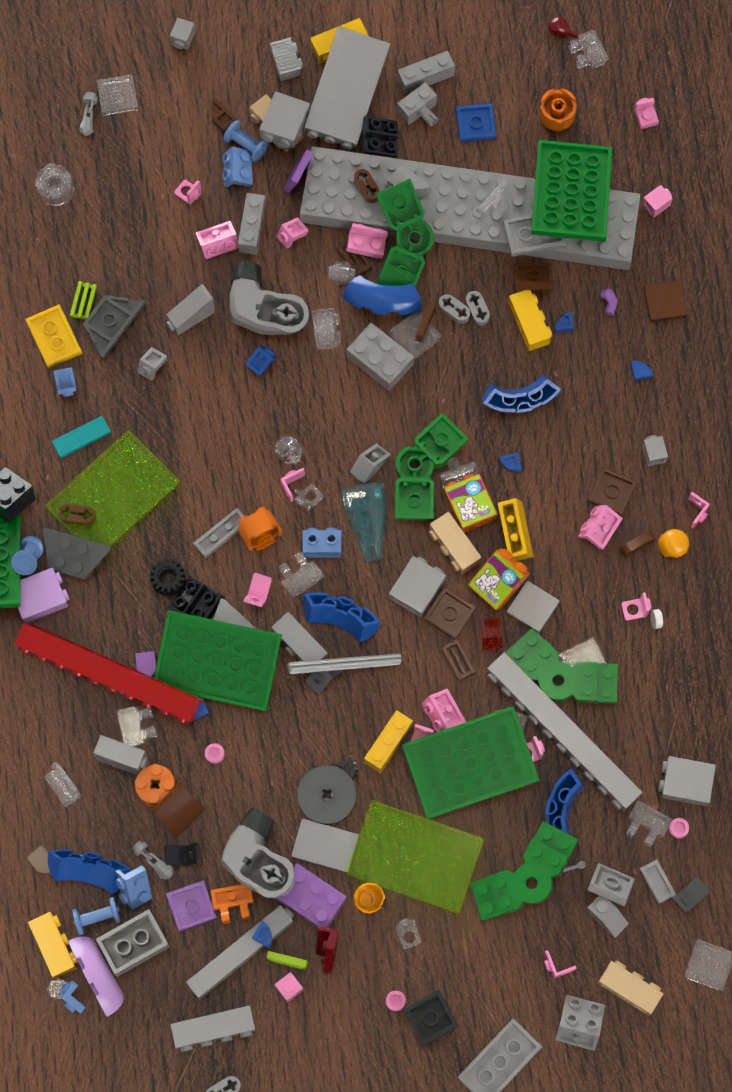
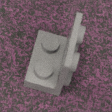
(580, 1022)

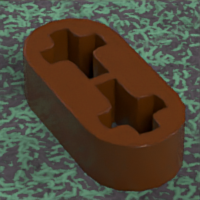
(363, 188)
(76, 519)
(637, 543)

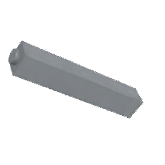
(238, 954)

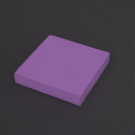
(297, 171)
(191, 906)

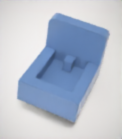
(65, 381)
(71, 1003)

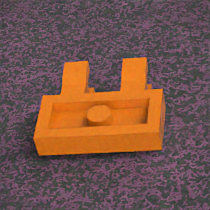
(232, 897)

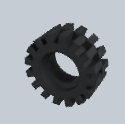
(167, 566)

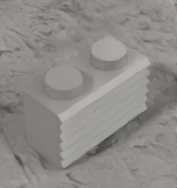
(285, 59)

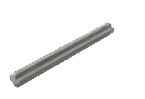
(344, 663)

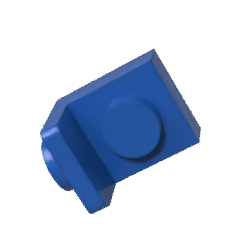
(261, 359)

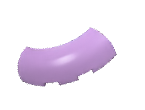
(98, 973)

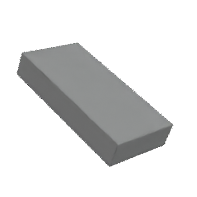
(657, 882)

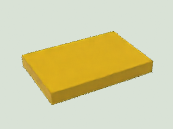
(53, 336)

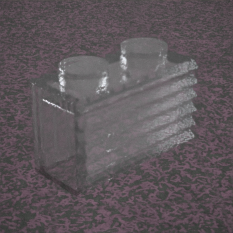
(325, 329)

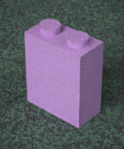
(42, 595)

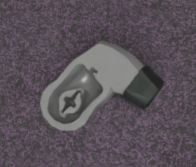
(262, 309)
(253, 862)

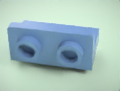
(237, 167)
(134, 887)

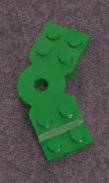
(405, 216)
(432, 450)
(584, 681)
(544, 860)

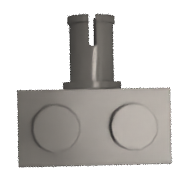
(418, 105)

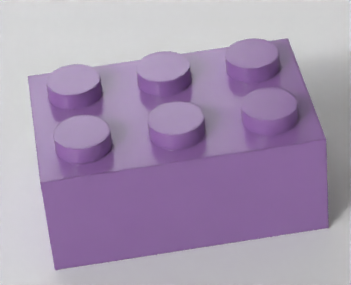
(313, 898)

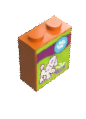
(470, 502)
(499, 578)

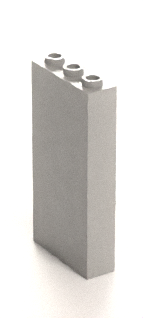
(346, 88)

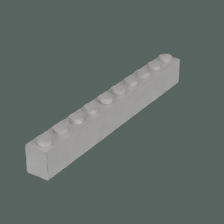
(564, 732)

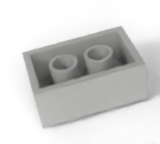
(380, 356)
(132, 943)

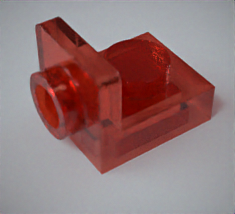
(491, 634)

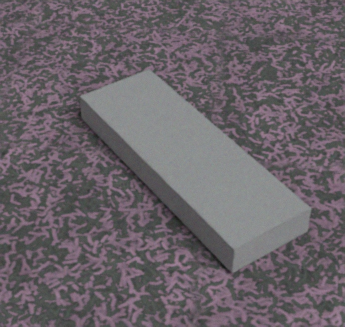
(219, 534)

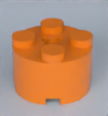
(557, 109)
(259, 529)
(147, 777)

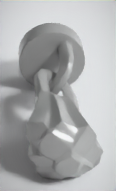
(86, 126)
(164, 871)

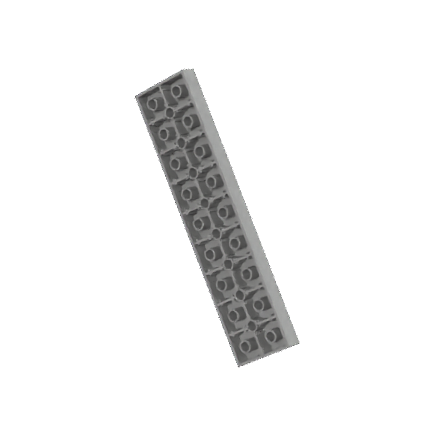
(451, 206)

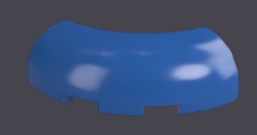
(382, 298)
(521, 399)
(340, 612)
(561, 799)
(85, 868)

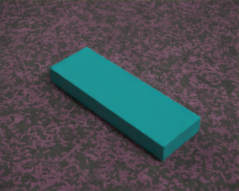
(81, 437)

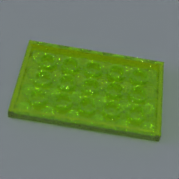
(120, 489)
(415, 856)

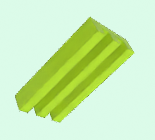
(87, 286)
(287, 960)

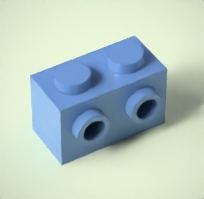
(322, 543)

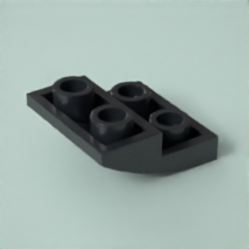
(379, 137)
(196, 599)

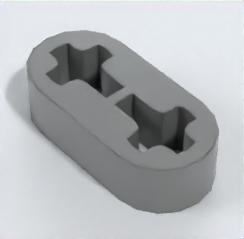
(481, 305)
(451, 312)
(224, 1083)

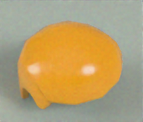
(673, 543)
(369, 898)

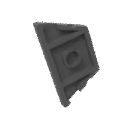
(110, 321)
(73, 554)

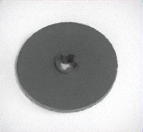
(311, 793)

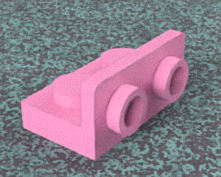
(217, 240)
(366, 241)
(600, 526)
(442, 710)

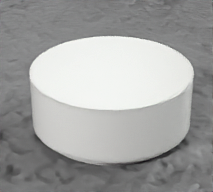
(656, 619)

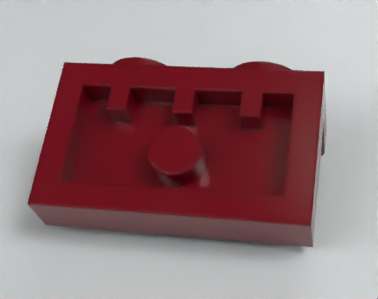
(327, 947)

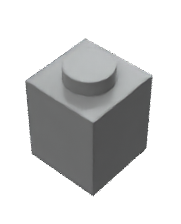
(182, 33)
(654, 450)

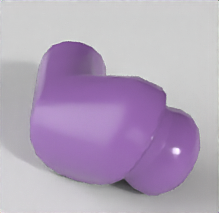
(611, 299)

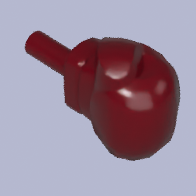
(559, 26)

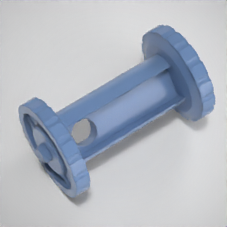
(246, 141)
(25, 560)
(96, 916)

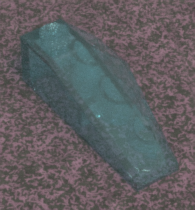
(367, 512)

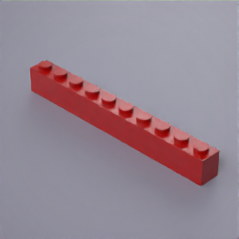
(108, 672)

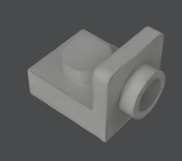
(150, 363)

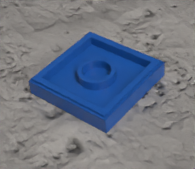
(476, 123)

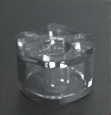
(54, 185)

